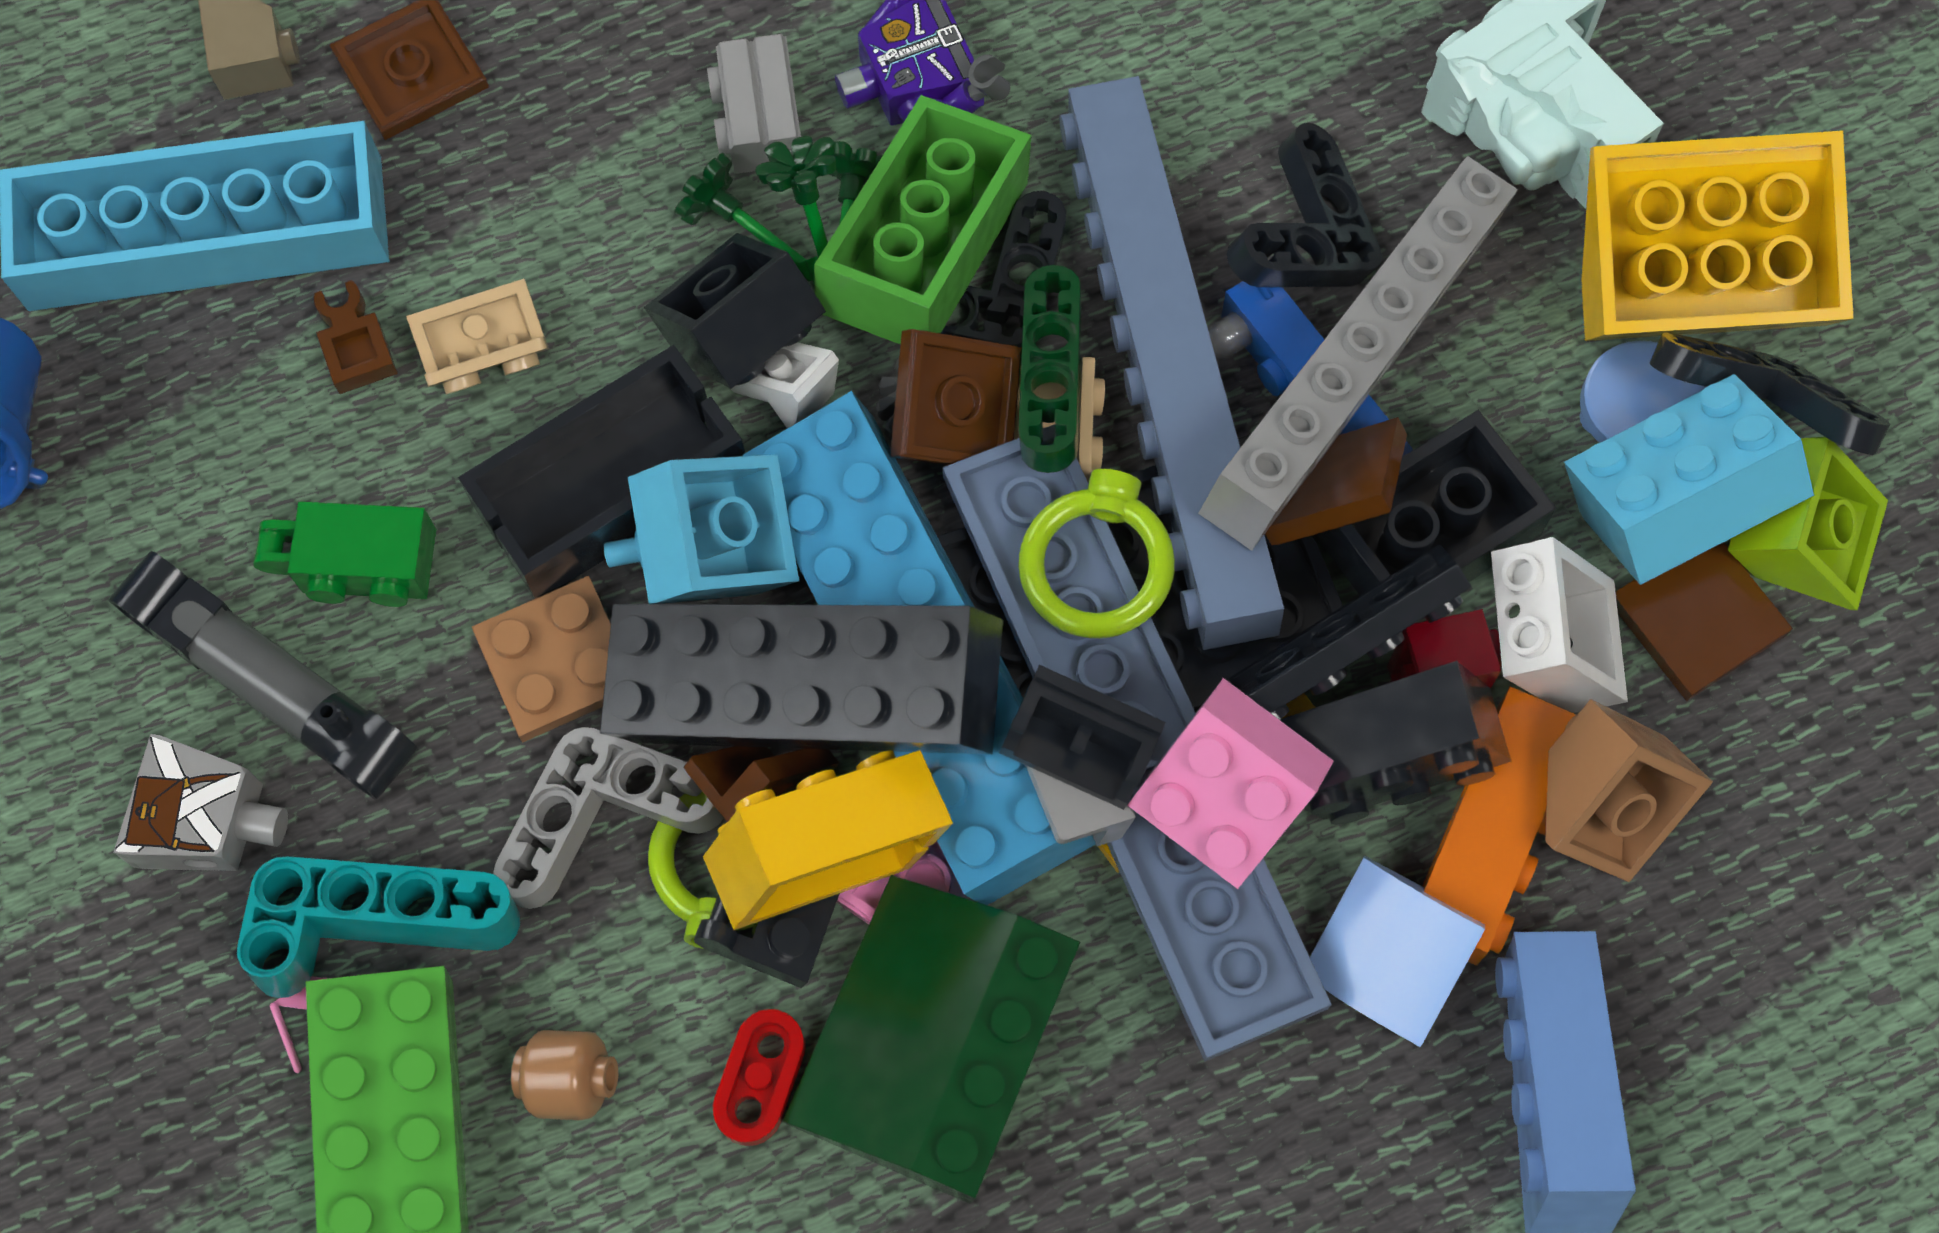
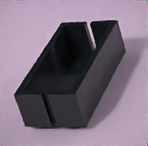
(567, 483)

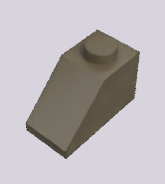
(246, 47)

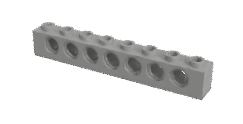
(1356, 354)

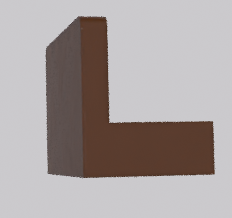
(741, 771)

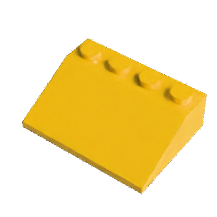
(1716, 236)

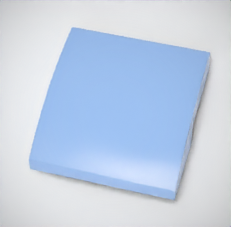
(1394, 950)

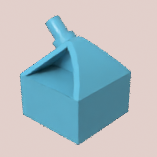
(709, 529)

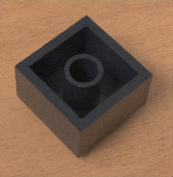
(736, 310)

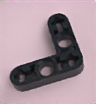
(1312, 168)
(1006, 296)
(1778, 381)

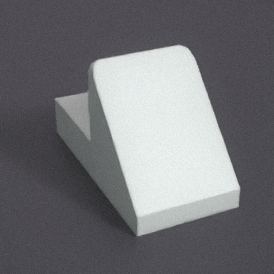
(794, 381)

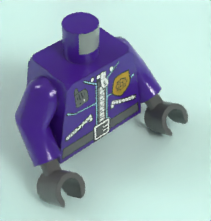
(915, 52)

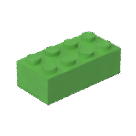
(923, 221)
(386, 1103)

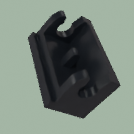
(1082, 737)

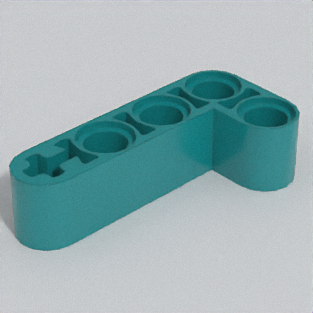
(378, 919)

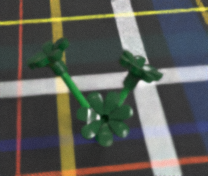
(785, 170)

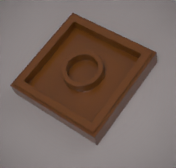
(409, 66)
(953, 397)
(1347, 485)
(1701, 619)

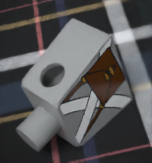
(194, 811)

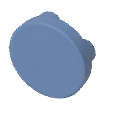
(1627, 390)

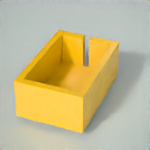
(825, 836)

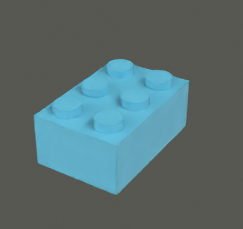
(1689, 478)

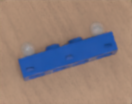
(1278, 339)

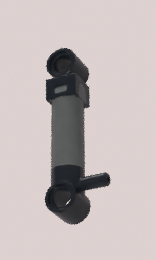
(263, 675)

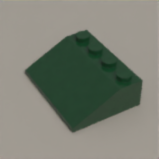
(932, 1036)

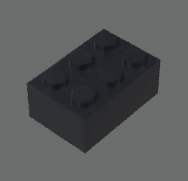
(1450, 493)
(1403, 741)

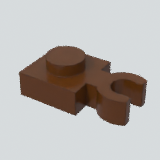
(353, 343)

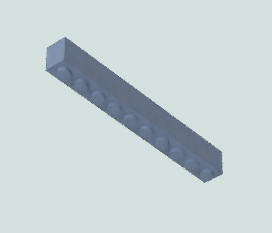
(1170, 356)

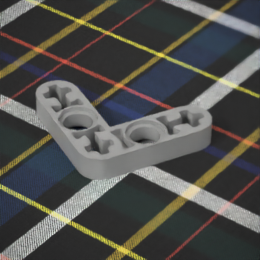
(600, 783)

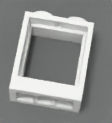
(1558, 602)

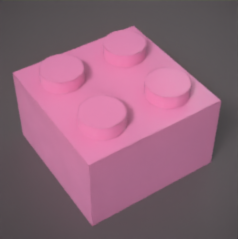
(1231, 783)

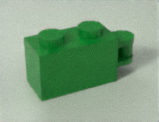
(351, 551)

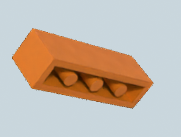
(1496, 822)

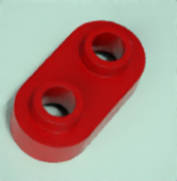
(759, 1078)

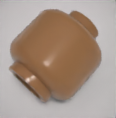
(564, 1074)

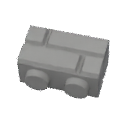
(757, 99)

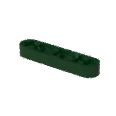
(1053, 366)

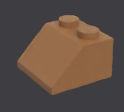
(1616, 791)

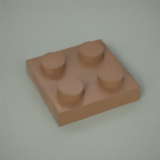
(549, 657)

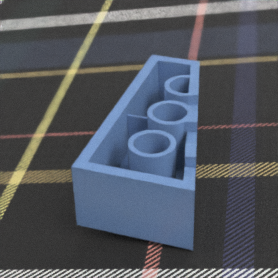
(1564, 1084)

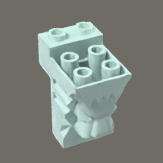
(1536, 92)

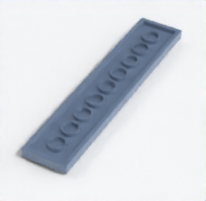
(1221, 947)

